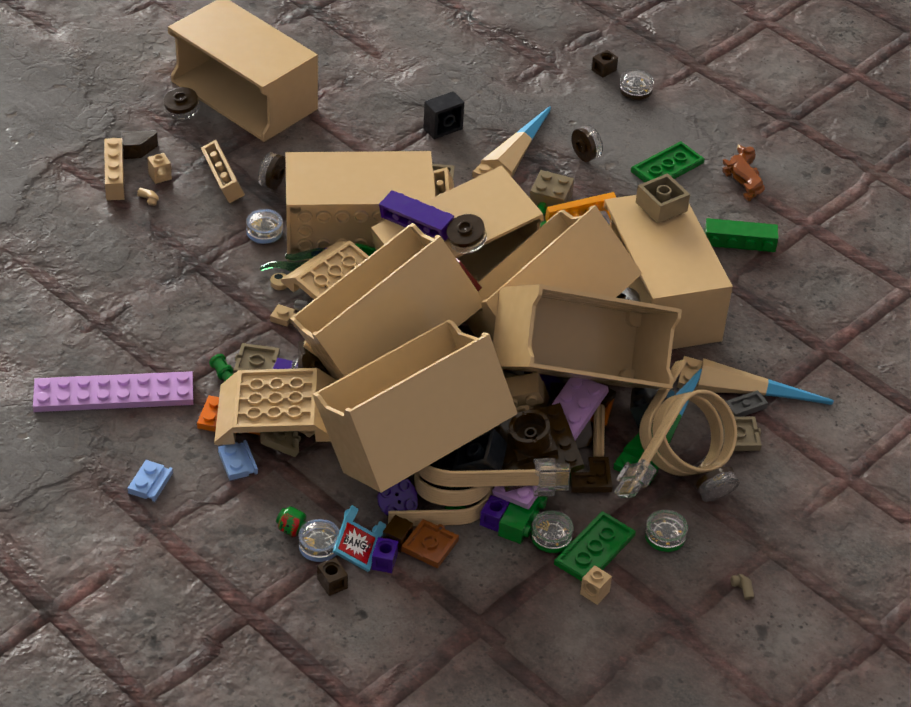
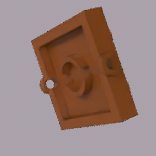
(430, 543)

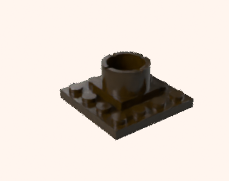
(538, 436)

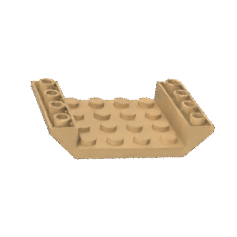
(325, 268)
(270, 403)

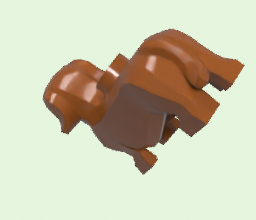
(743, 172)

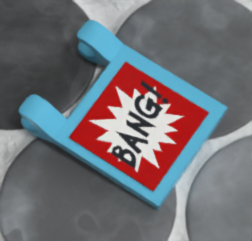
(356, 542)

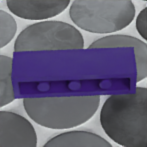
(406, 210)

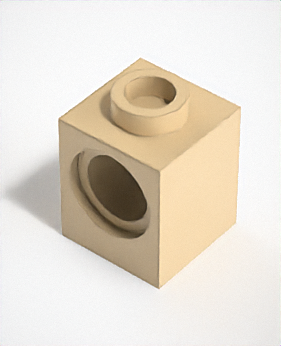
(159, 168)
(595, 585)

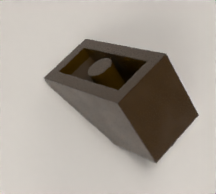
(139, 143)

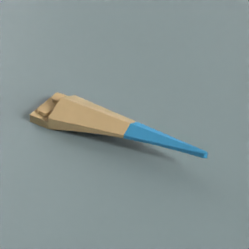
(513, 149)
(726, 379)

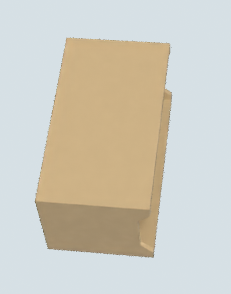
(245, 68)
(339, 193)
(501, 205)
(562, 253)
(676, 269)
(387, 302)
(585, 336)
(415, 405)

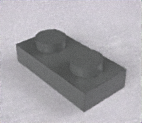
(747, 404)

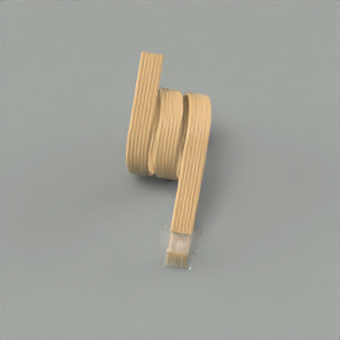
(664, 414)
(544, 479)

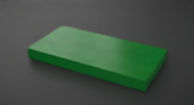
(673, 160)
(595, 546)

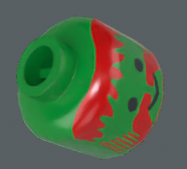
(291, 520)

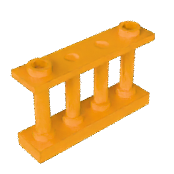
(581, 206)

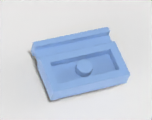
(237, 460)
(150, 480)

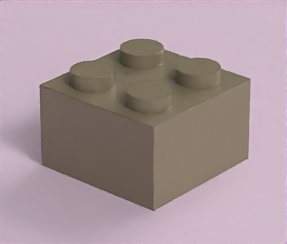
(551, 189)
(662, 198)

